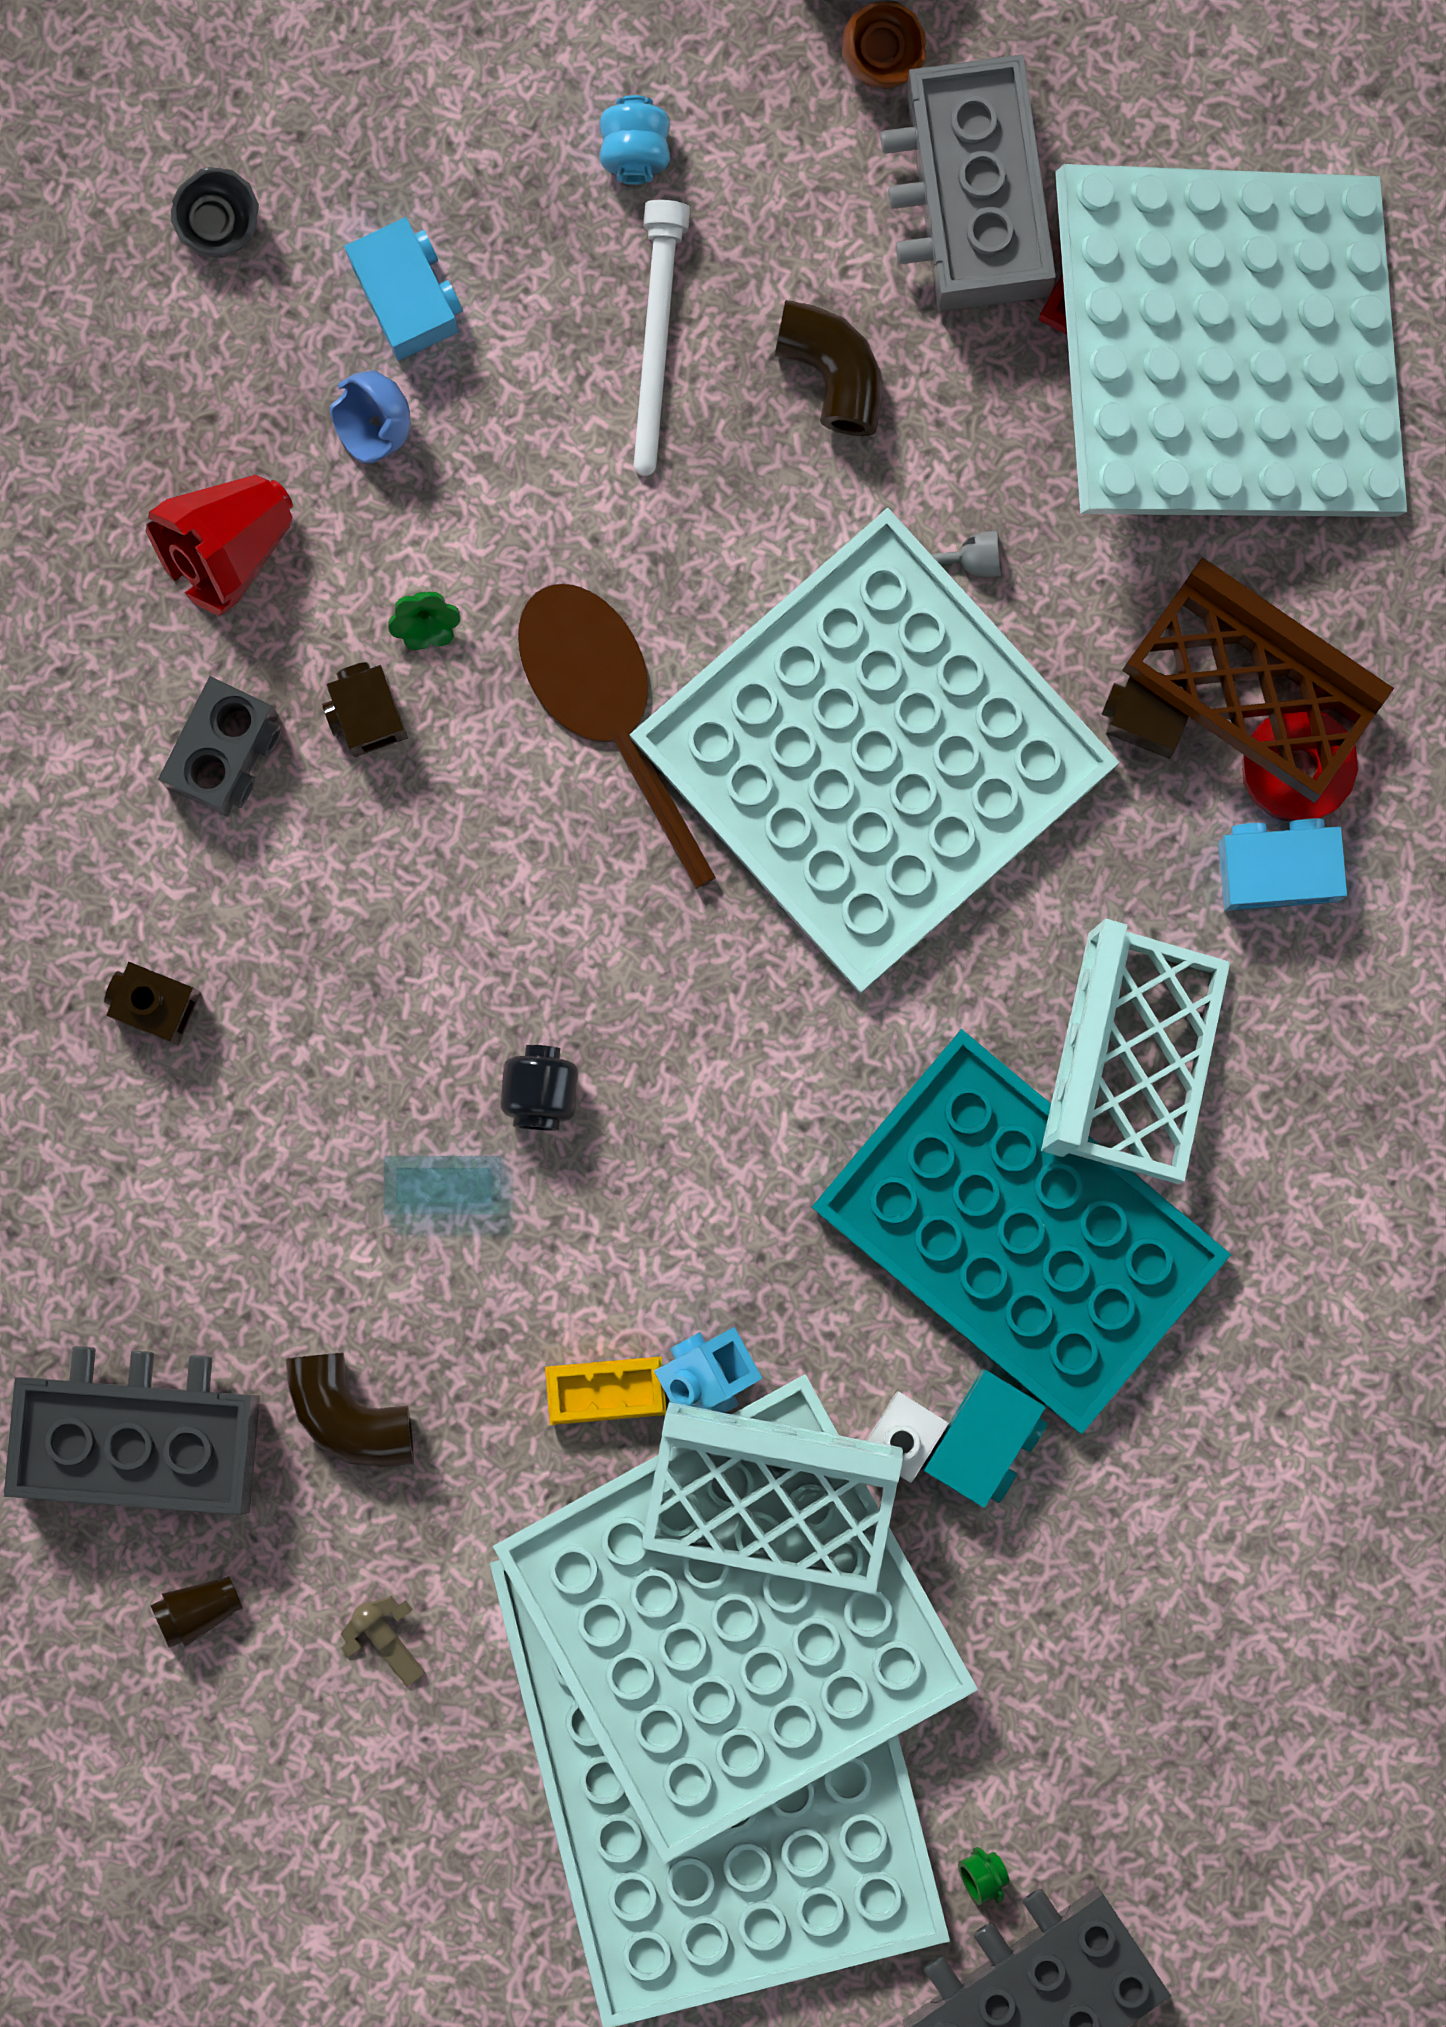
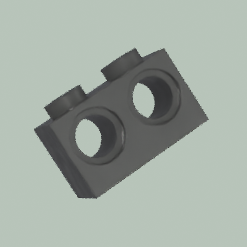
(205, 742)

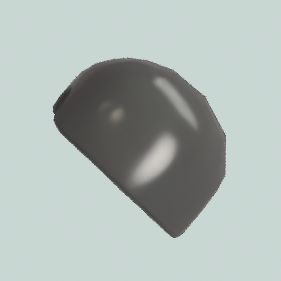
(206, 203)

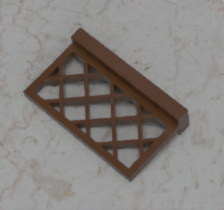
(1278, 649)

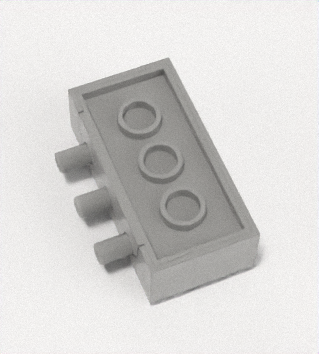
(975, 184)

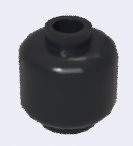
(539, 1089)

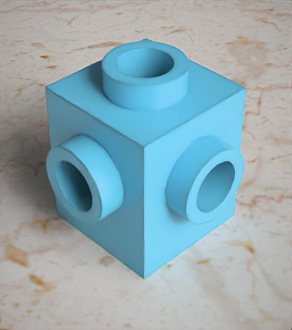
(698, 1378)

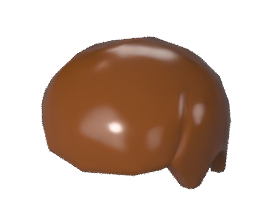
(881, 33)

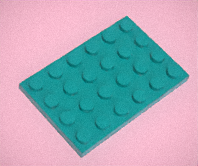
(1026, 1253)

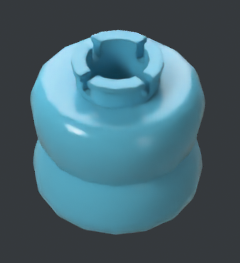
(634, 139)

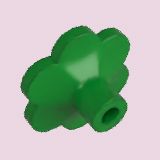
(424, 620)

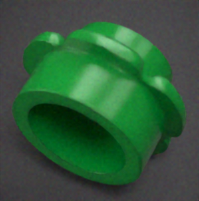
(983, 1876)

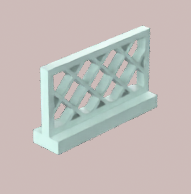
(1088, 1041)
(781, 1447)

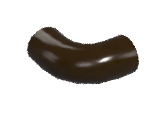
(842, 358)
(342, 1424)

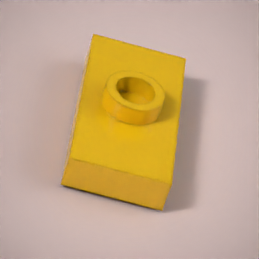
(604, 1391)

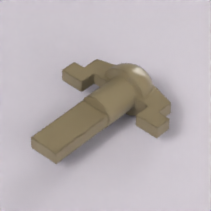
(370, 1620)

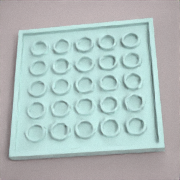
(1229, 342)
(874, 750)
(719, 1677)

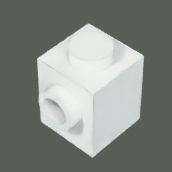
(911, 1428)

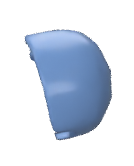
(365, 396)

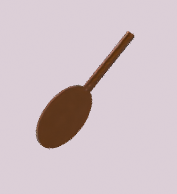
(596, 686)

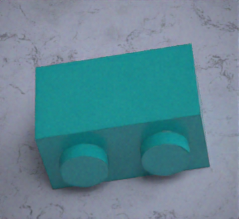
(985, 1439)

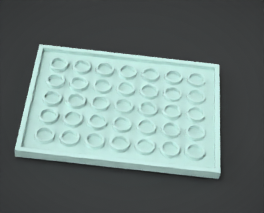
(768, 1902)

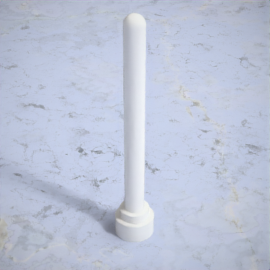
(665, 225)

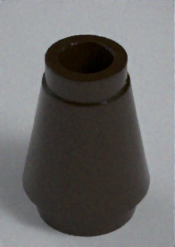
(195, 1610)

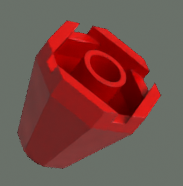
(220, 537)

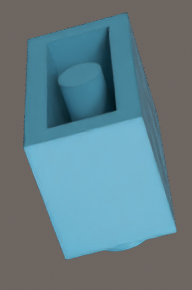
(403, 288)
(1282, 866)

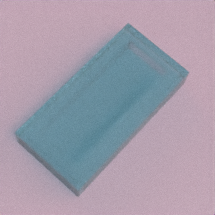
(442, 1185)

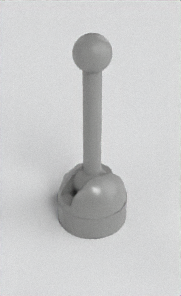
(977, 555)

